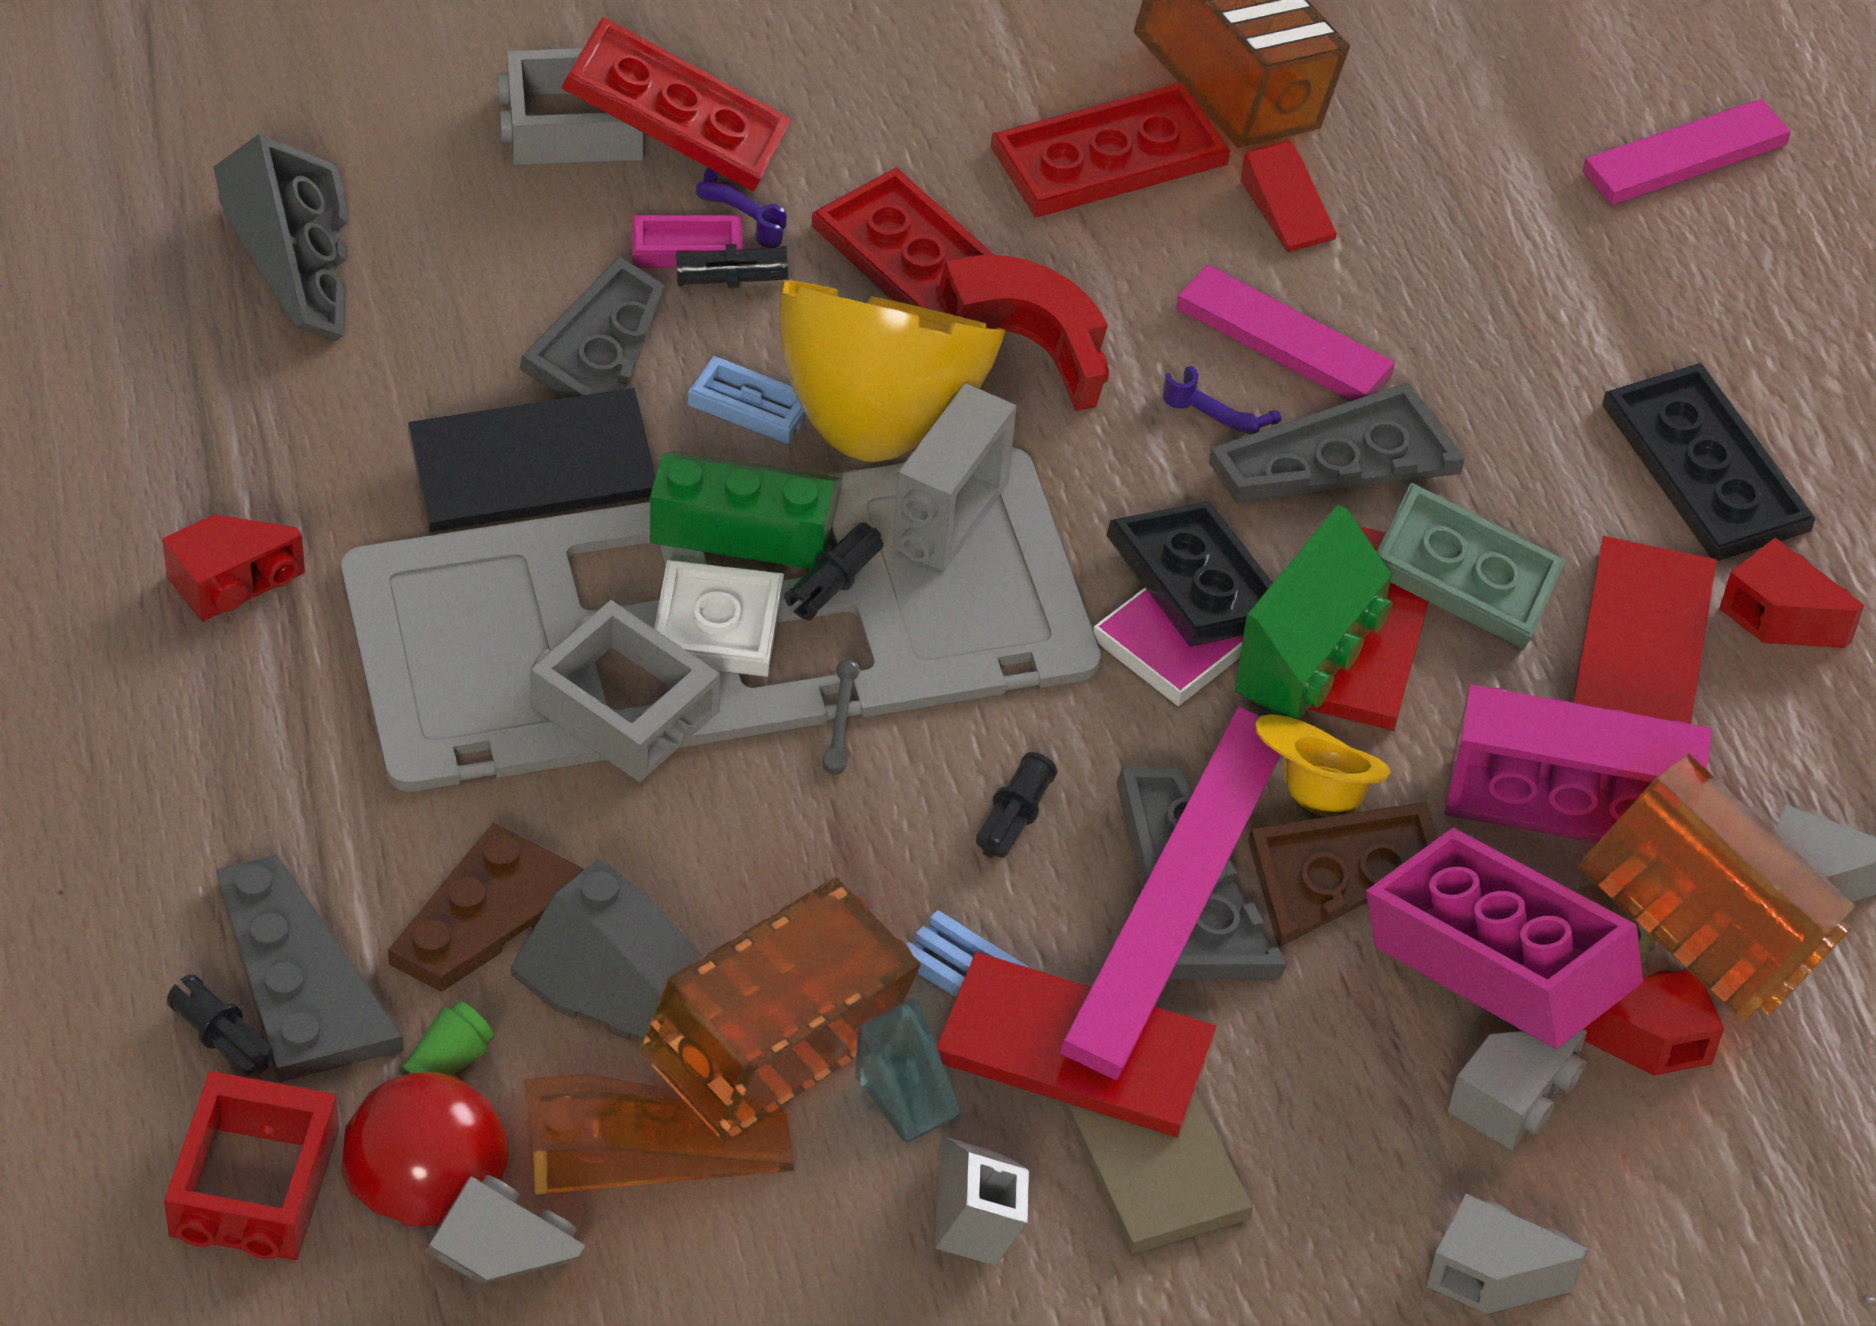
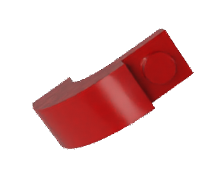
(1037, 305)

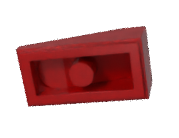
(1286, 196)

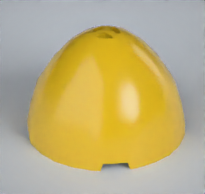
(879, 368)

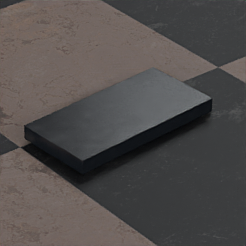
(532, 459)
(1708, 462)

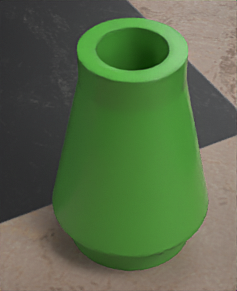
(451, 1042)

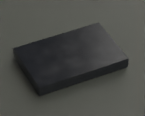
(1192, 569)

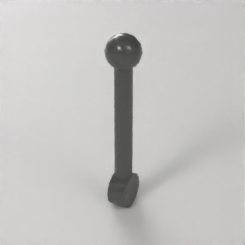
(835, 758)

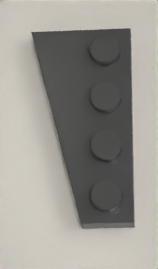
(1343, 447)
(299, 977)

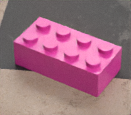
(1559, 762)
(1505, 937)

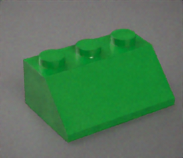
(742, 509)
(1314, 619)

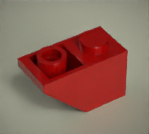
(230, 561)
(1789, 600)
(1661, 1025)

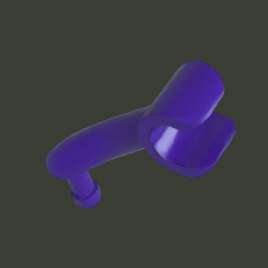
(769, 218)
(1186, 395)

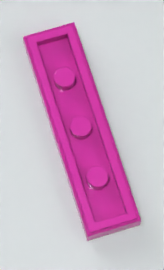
(1686, 151)
(1284, 334)

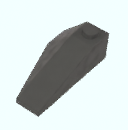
(290, 221)
(603, 952)

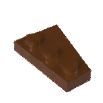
(1326, 864)
(479, 907)

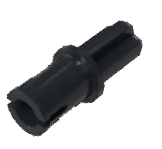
(834, 570)
(1016, 805)
(220, 1026)

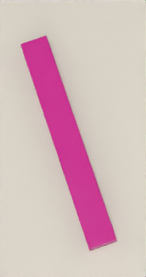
(1172, 900)

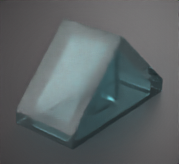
(904, 1071)

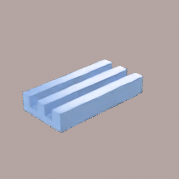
(746, 405)
(955, 945)

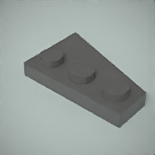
(598, 336)

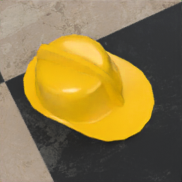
(1320, 769)

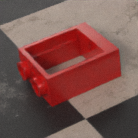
(264, 1112)

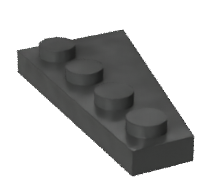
(1228, 933)

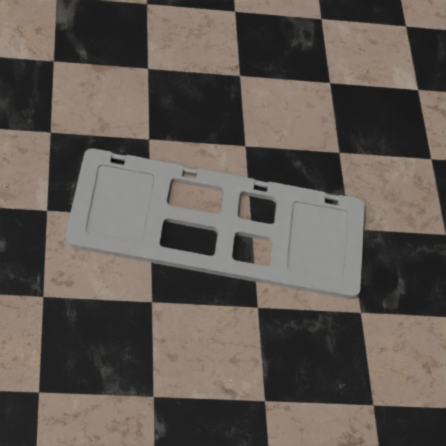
(465, 614)

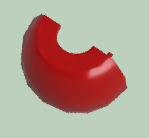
(419, 1145)

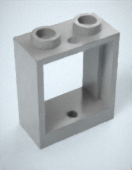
(561, 136)
(953, 477)
(662, 728)

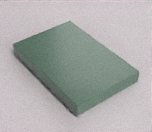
(1469, 565)

